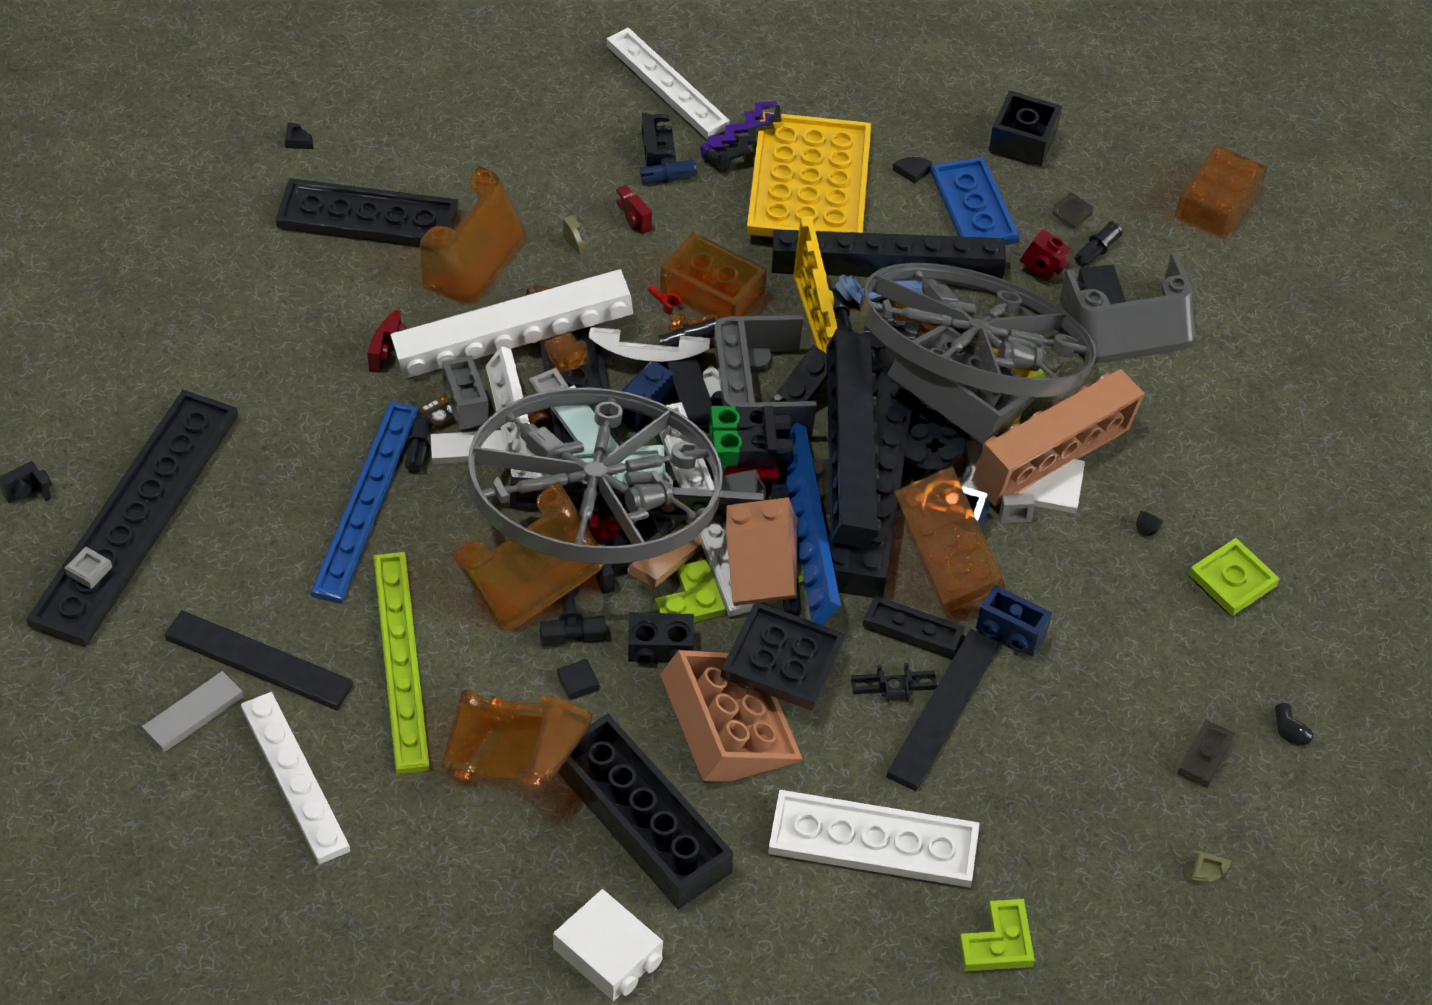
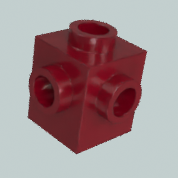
(1046, 255)

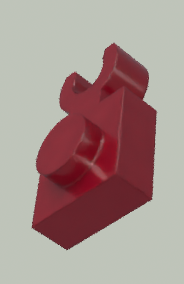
(637, 212)

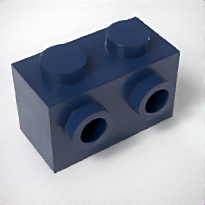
(1013, 620)

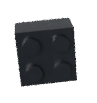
(1025, 128)

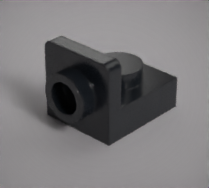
(24, 480)

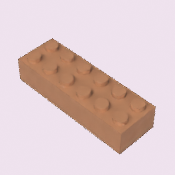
(1057, 436)

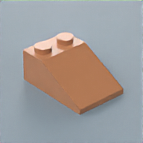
(762, 551)

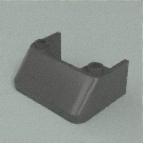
(1138, 325)
(747, 345)

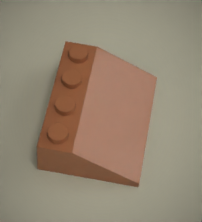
(726, 725)

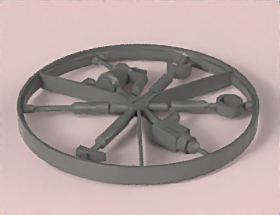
(942, 308)
(648, 488)

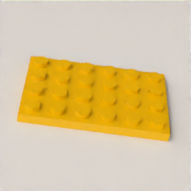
(812, 171)

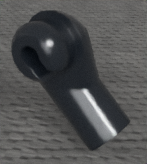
(1291, 728)

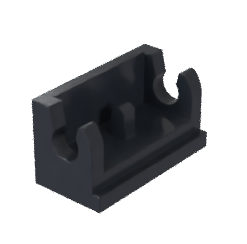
(657, 139)

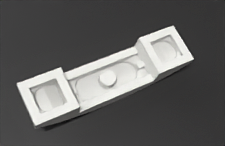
(610, 340)

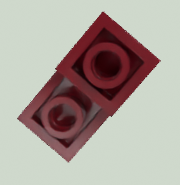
(382, 341)

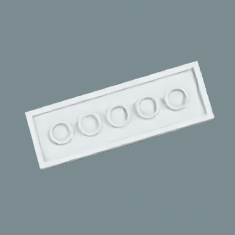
(874, 838)

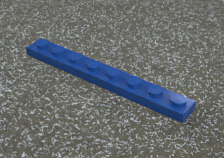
(811, 529)

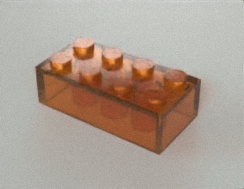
(950, 539)

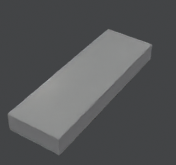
(192, 712)

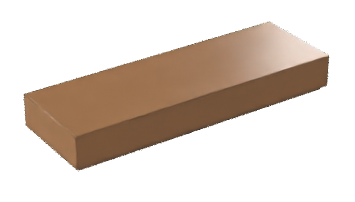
(657, 569)

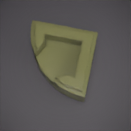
(572, 235)
(1208, 869)

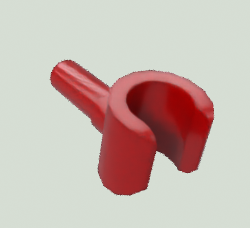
(666, 300)

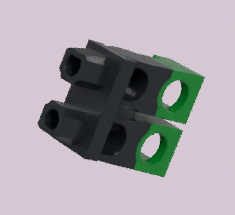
(749, 436)

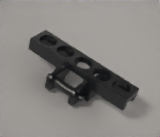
(906, 686)

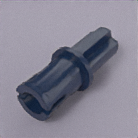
(668, 171)

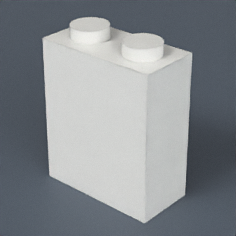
(608, 945)

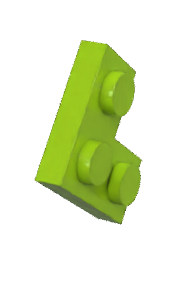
(699, 594)
(1007, 944)

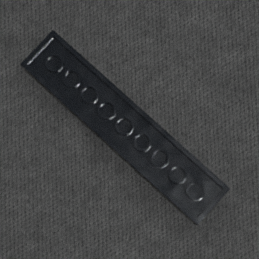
(135, 515)

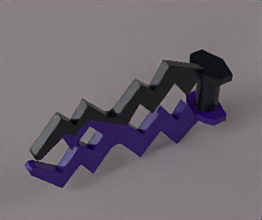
(751, 127)

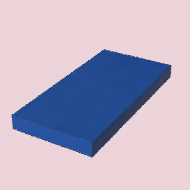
(974, 200)

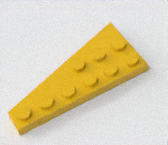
(813, 286)

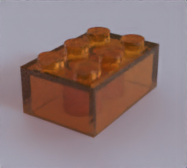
(1220, 192)
(712, 278)

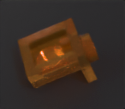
(566, 352)

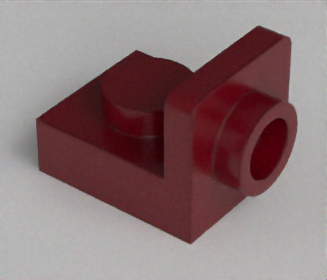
(604, 528)

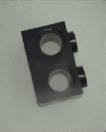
(661, 632)

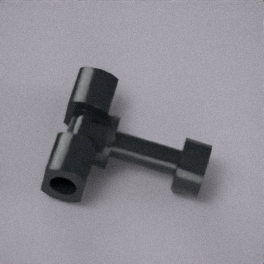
(572, 624)

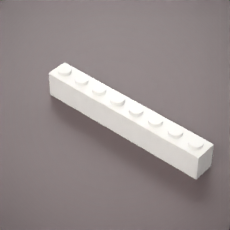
(513, 323)

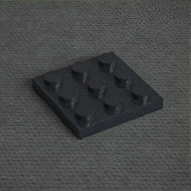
(783, 656)

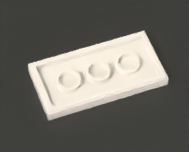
(1056, 491)

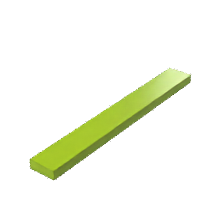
(401, 664)

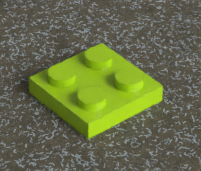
(1234, 576)

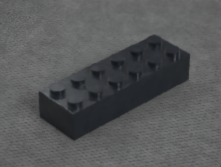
(646, 813)

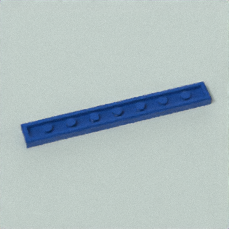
(365, 503)

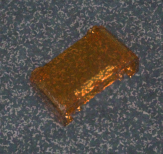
(470, 259)
(521, 582)
(513, 738)

